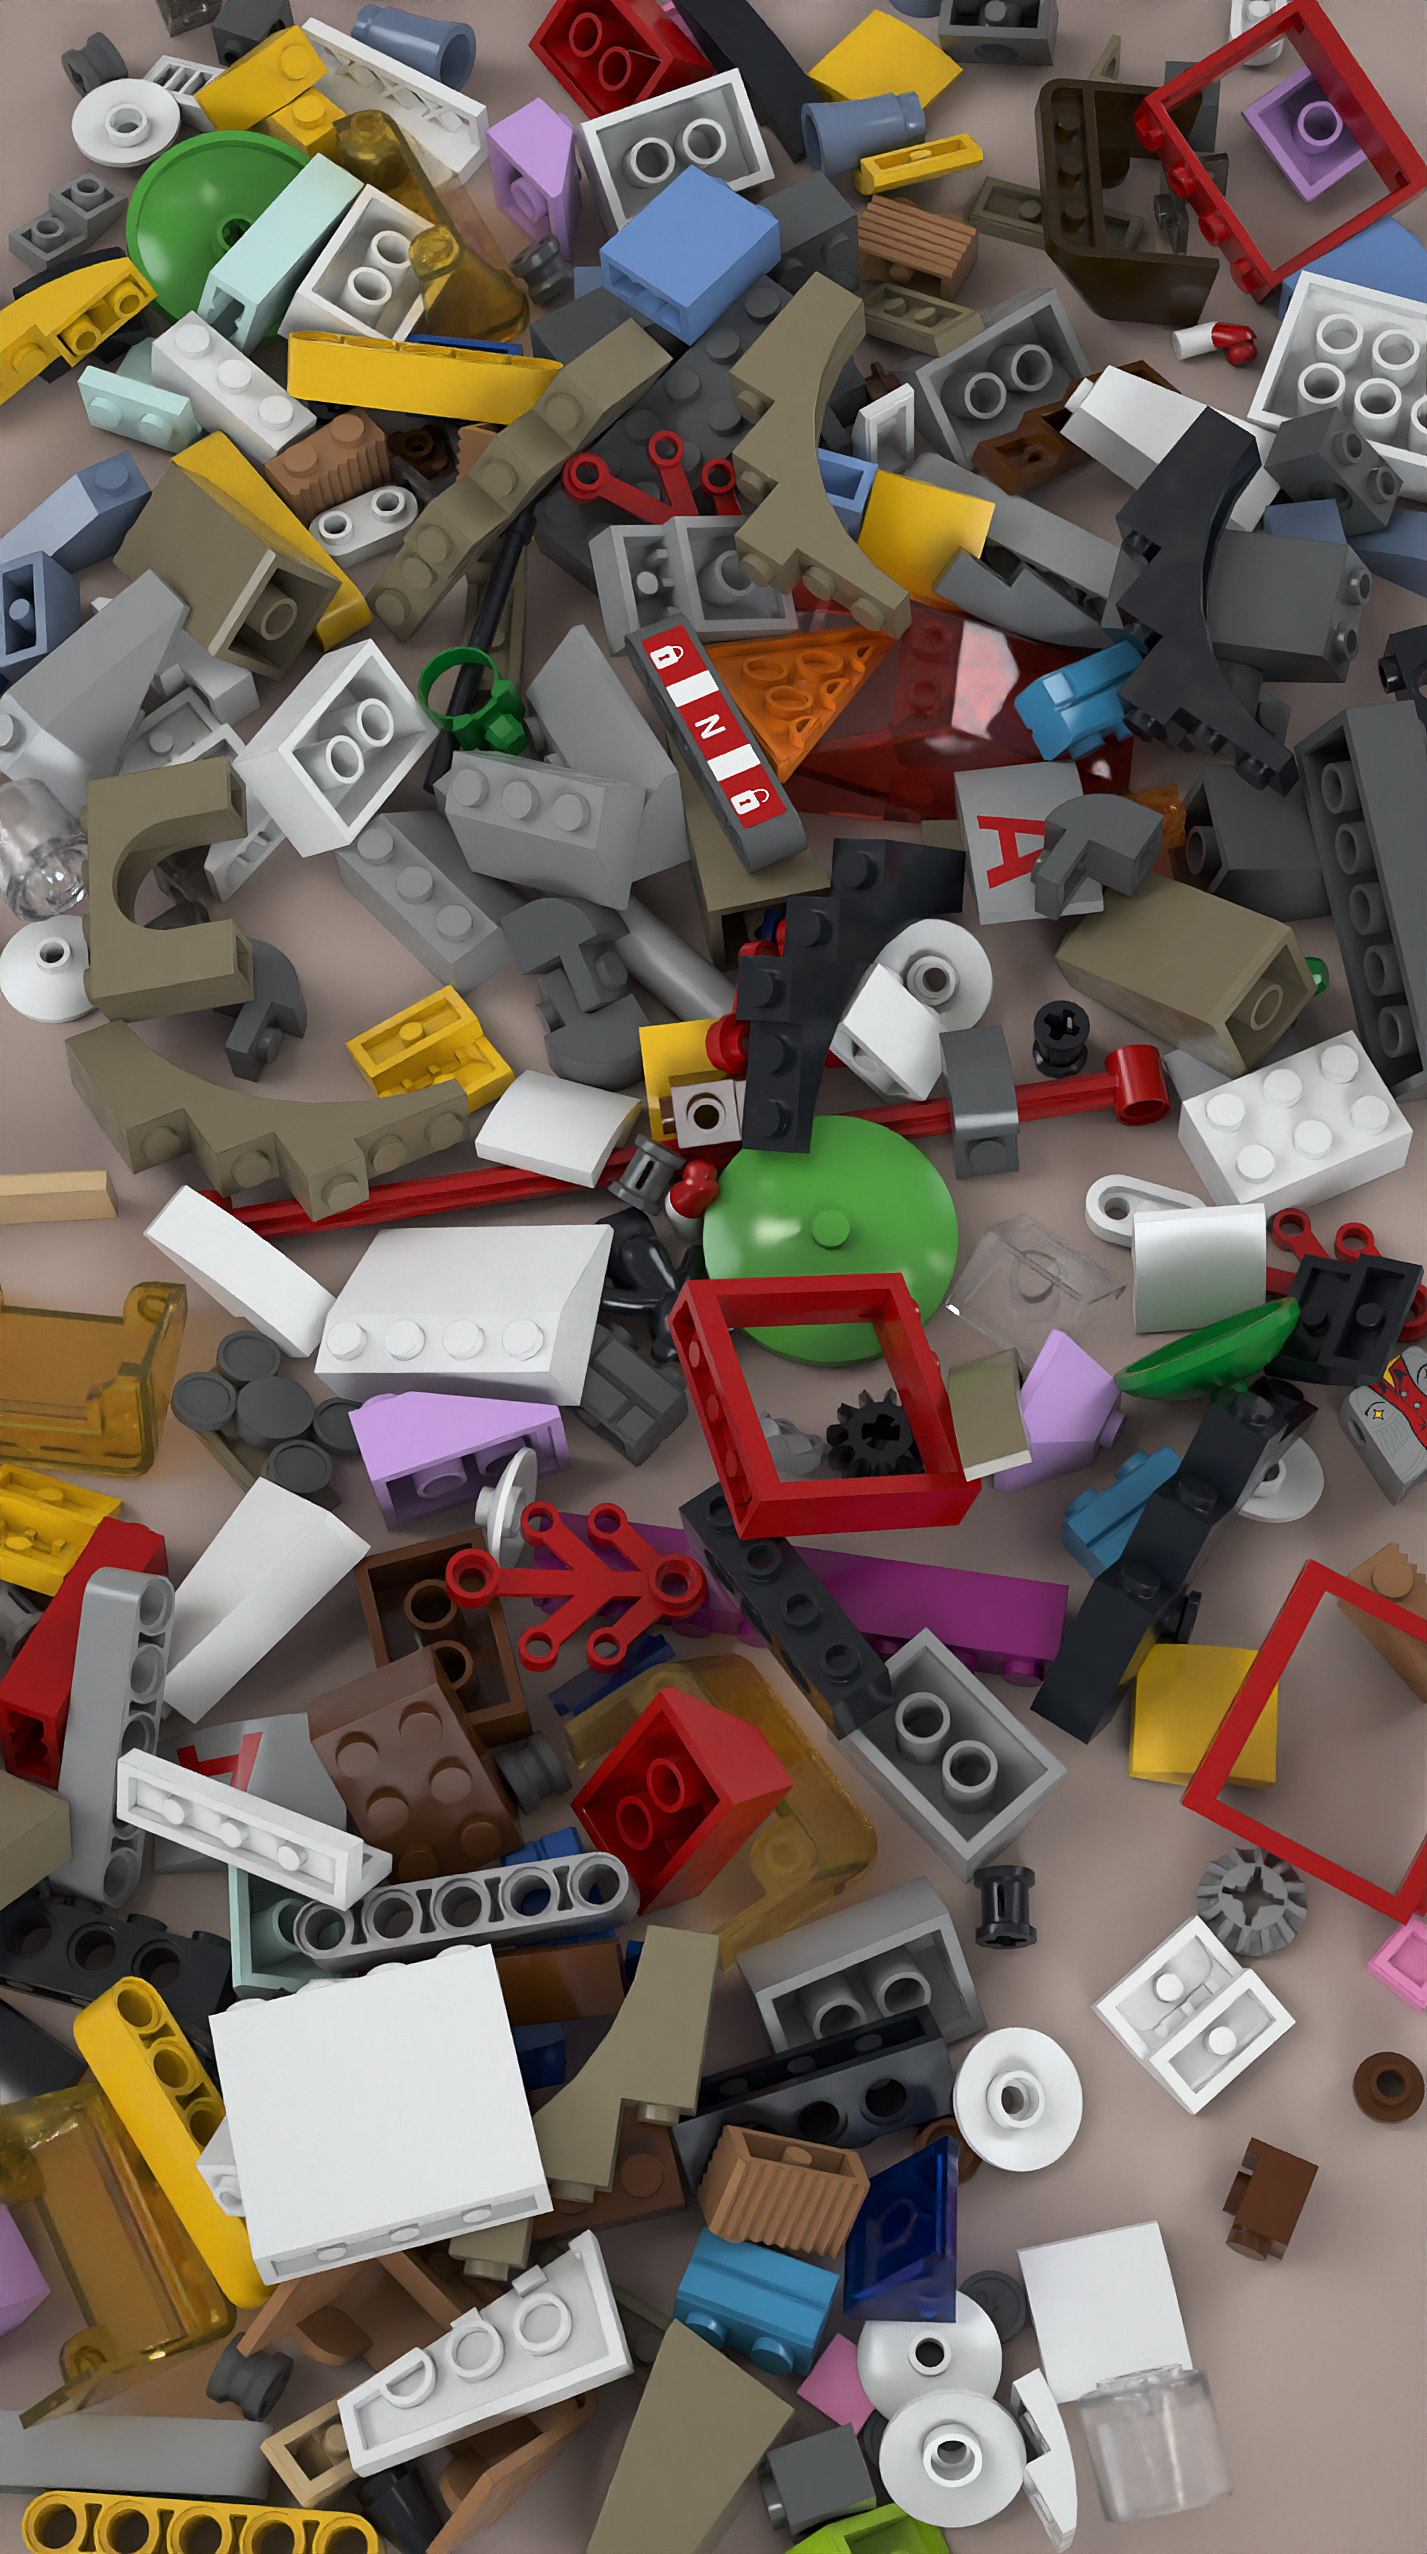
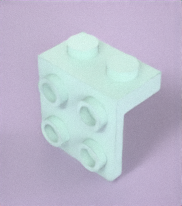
(135, 407)

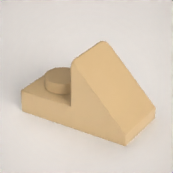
(313, 2457)

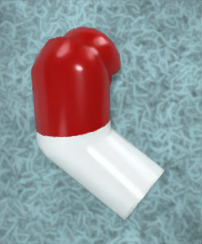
(1216, 336)
(690, 1199)

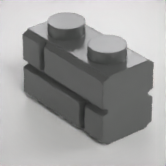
(628, 1397)

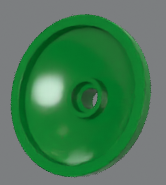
(1213, 1356)

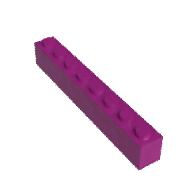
(982, 1618)

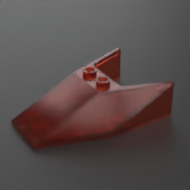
(946, 718)

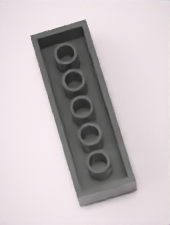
(815, 236)
(688, 400)
(1370, 831)

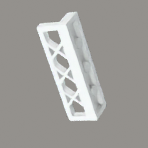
(431, 122)
(247, 1831)

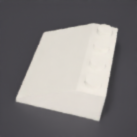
(1355, 354)
(469, 1314)

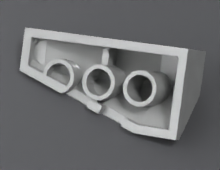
(82, 699)

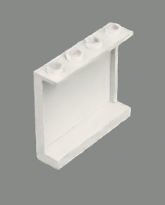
(377, 2114)

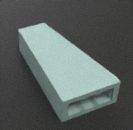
(276, 253)

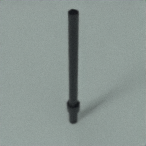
(513, 538)

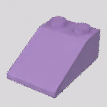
(444, 1448)

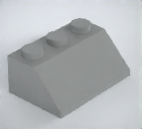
(996, 376)
(546, 825)
(428, 898)
(952, 1758)
(861, 1969)

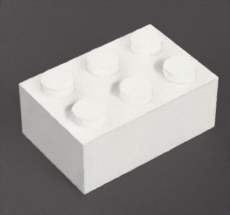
(649, 144)
(363, 275)
(336, 748)
(1296, 1130)

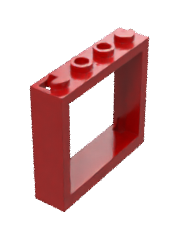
(1350, 95)
(736, 1441)
(1247, 1707)

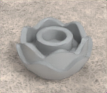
(791, 1449)

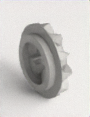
(1272, 1926)

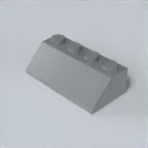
(593, 726)

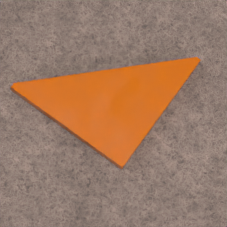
(797, 684)

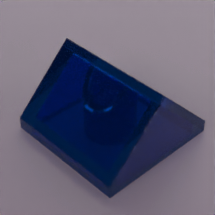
(906, 2241)

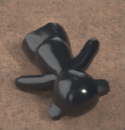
(646, 1278)

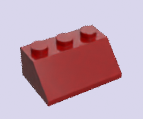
(616, 53)
(680, 1796)

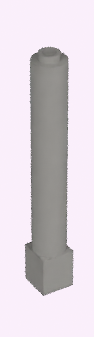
(656, 955)

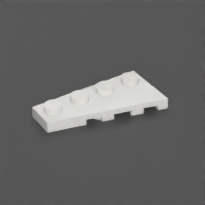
(513, 2357)

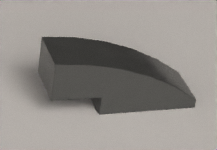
(1020, 604)

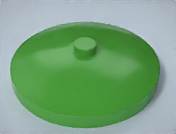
(198, 206)
(845, 1208)

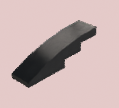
(774, 82)

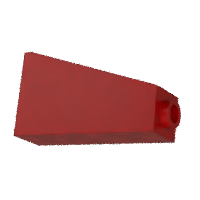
(40, 1679)

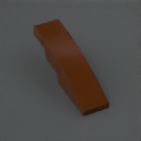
(1037, 447)
(560, 1981)

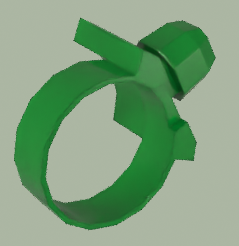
(493, 726)

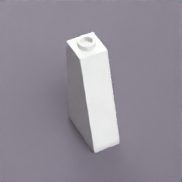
(1135, 425)
(250, 1591)

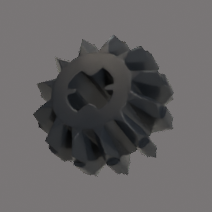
(859, 1434)

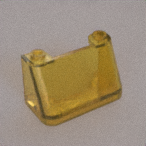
(457, 262)
(90, 1385)

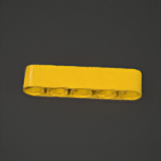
(415, 377)
(231, 472)
(171, 2118)
(175, 2520)

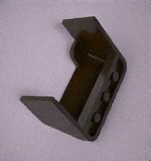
(1086, 147)

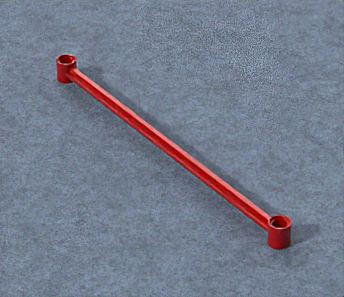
(1131, 1085)

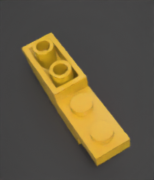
(67, 319)

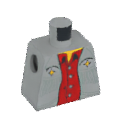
(1390, 1424)

